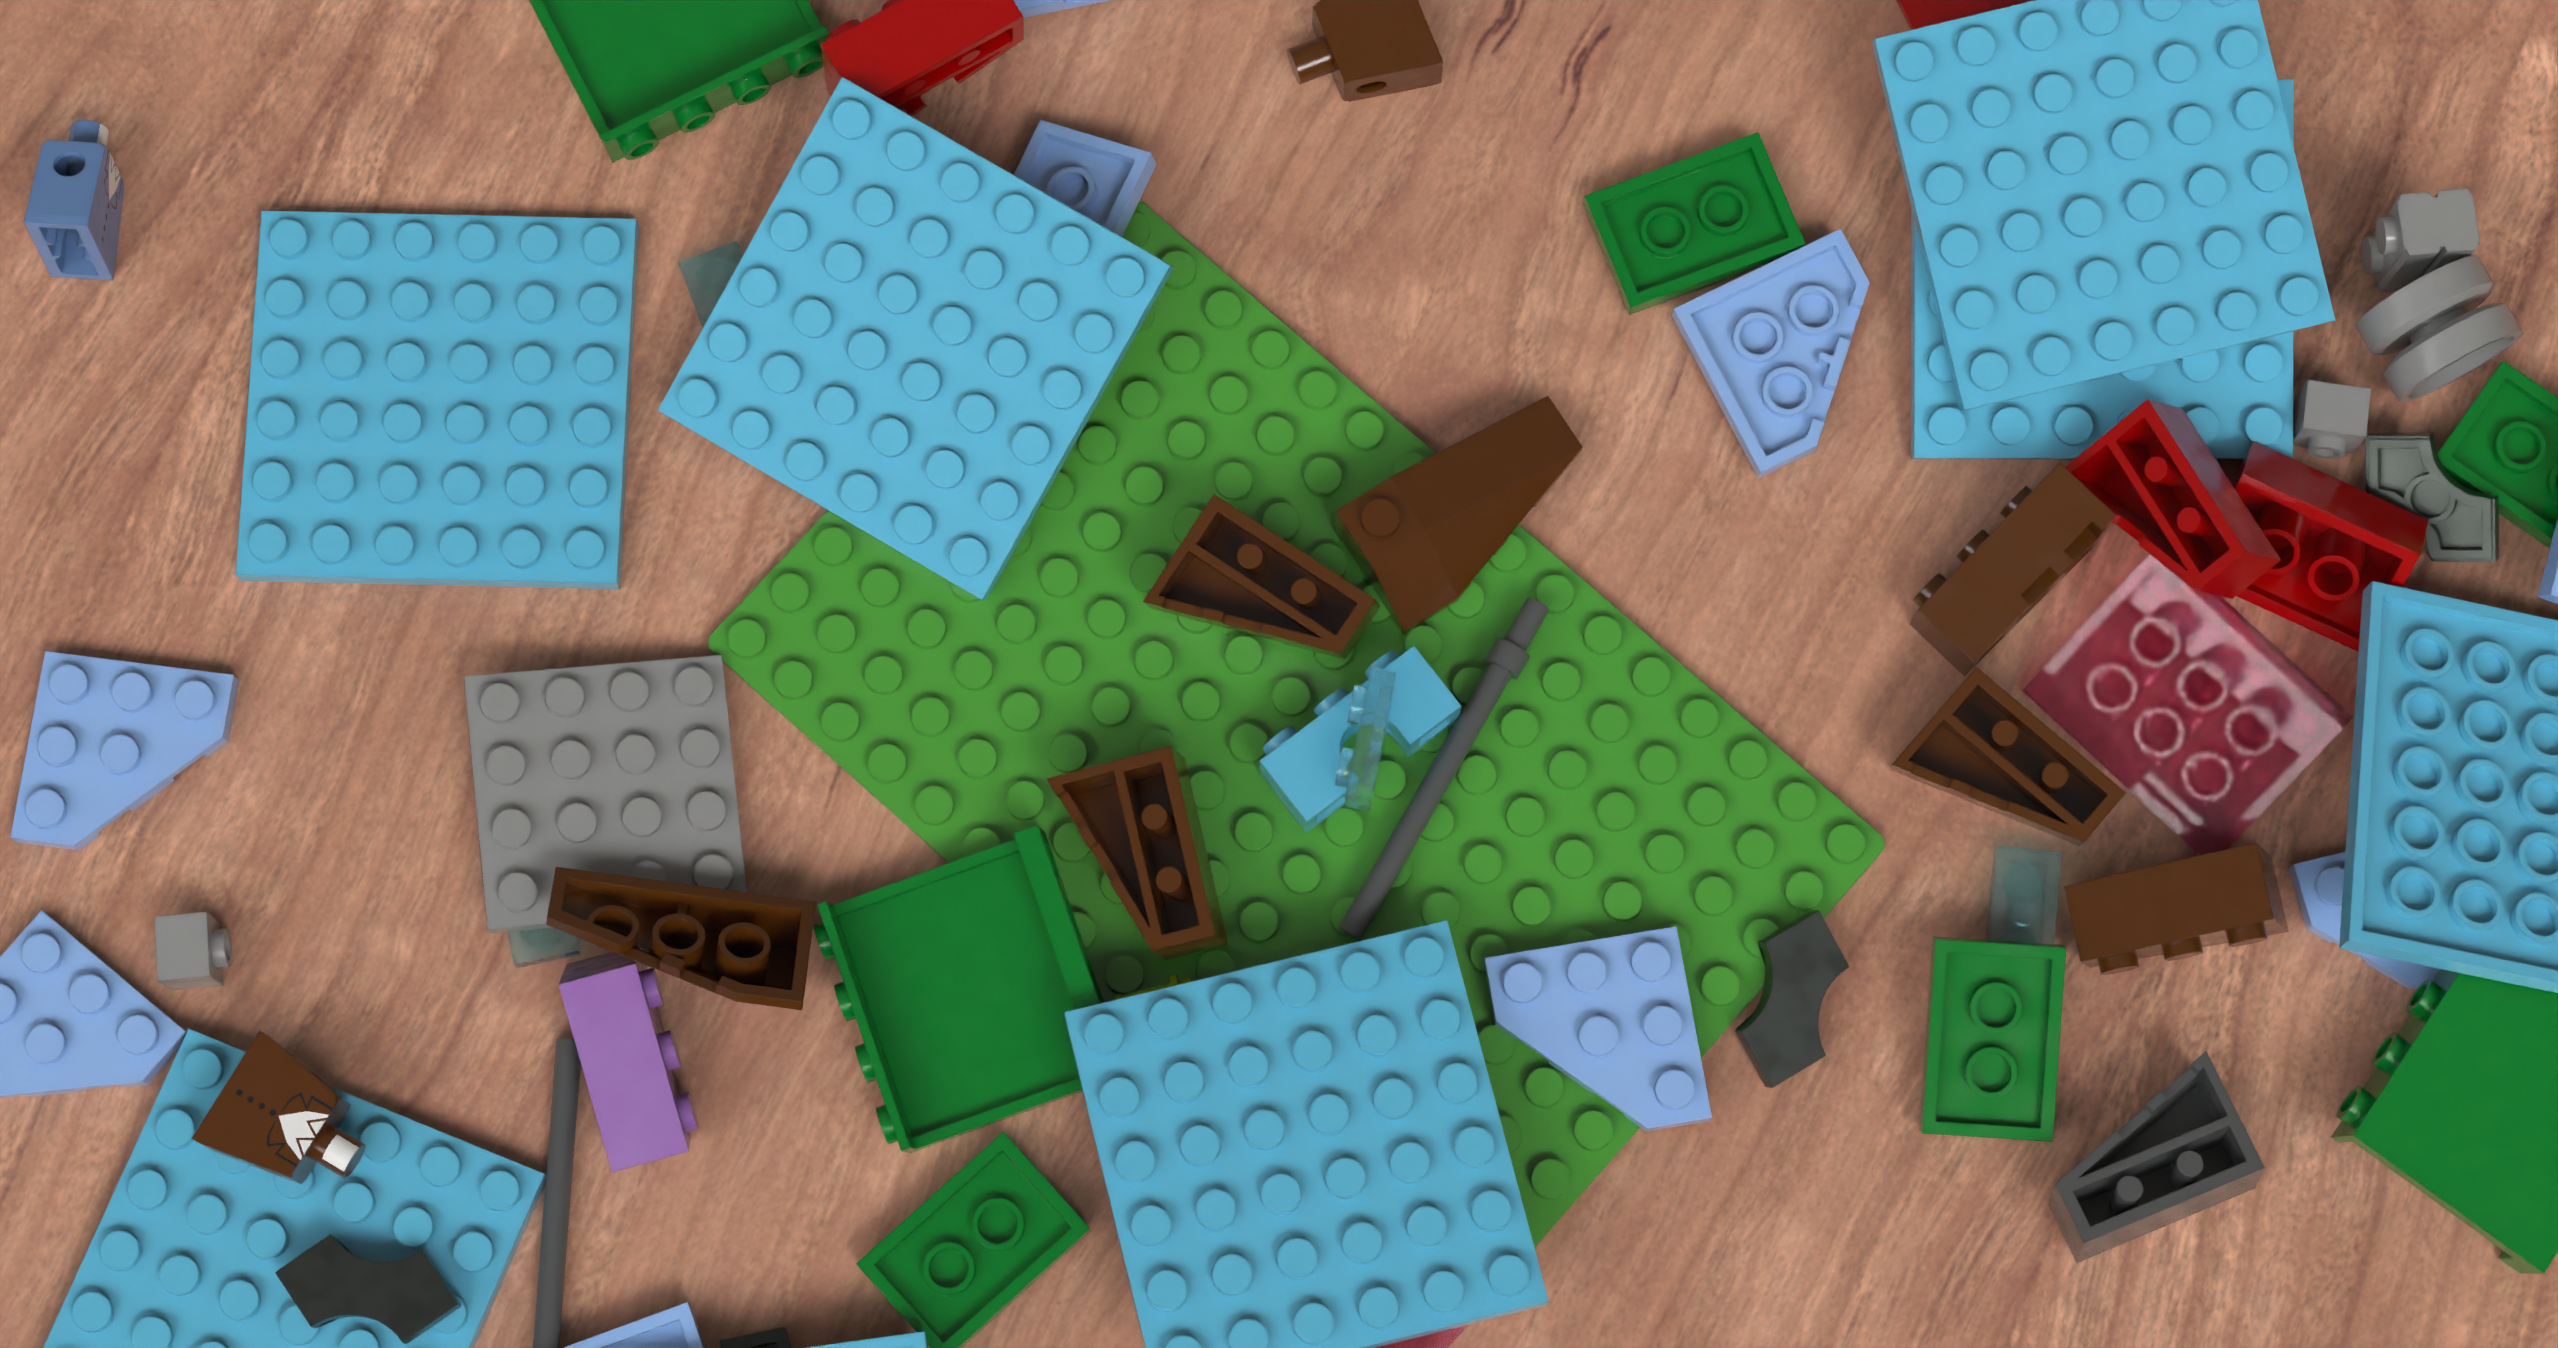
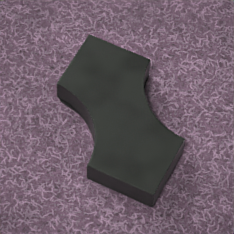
(2411, 476)
(1798, 971)
(336, 1284)

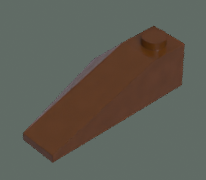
(1446, 516)
(712, 937)

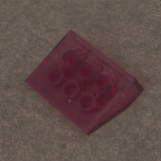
(2187, 705)

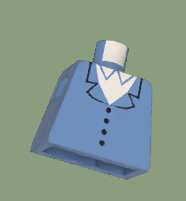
(77, 204)

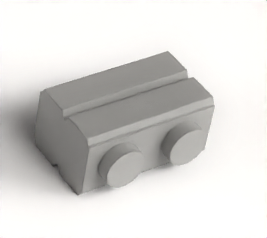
(2420, 237)

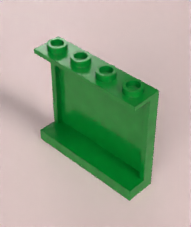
(675, 62)
(963, 989)
(2471, 1110)

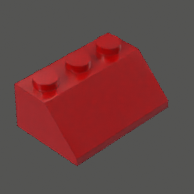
(2327, 540)

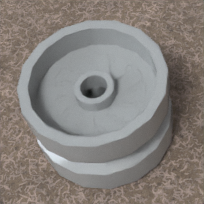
(2438, 328)

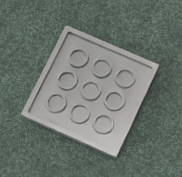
(601, 776)

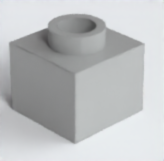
(2330, 418)
(191, 950)

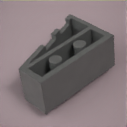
(2159, 1167)

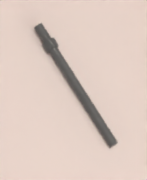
(1504, 662)
(557, 1195)

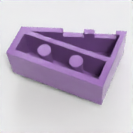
(627, 1059)

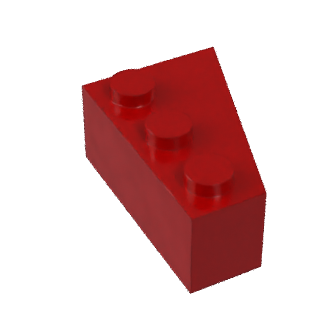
(920, 46)
(2176, 500)

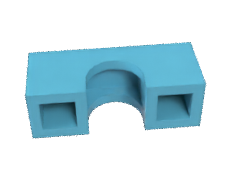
(1305, 763)

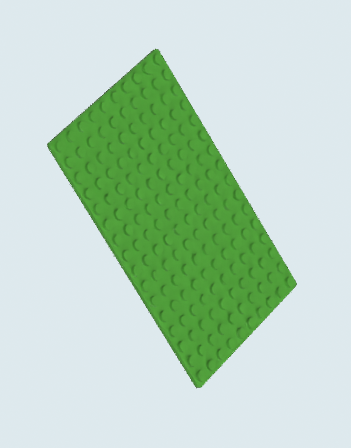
(1584, 811)

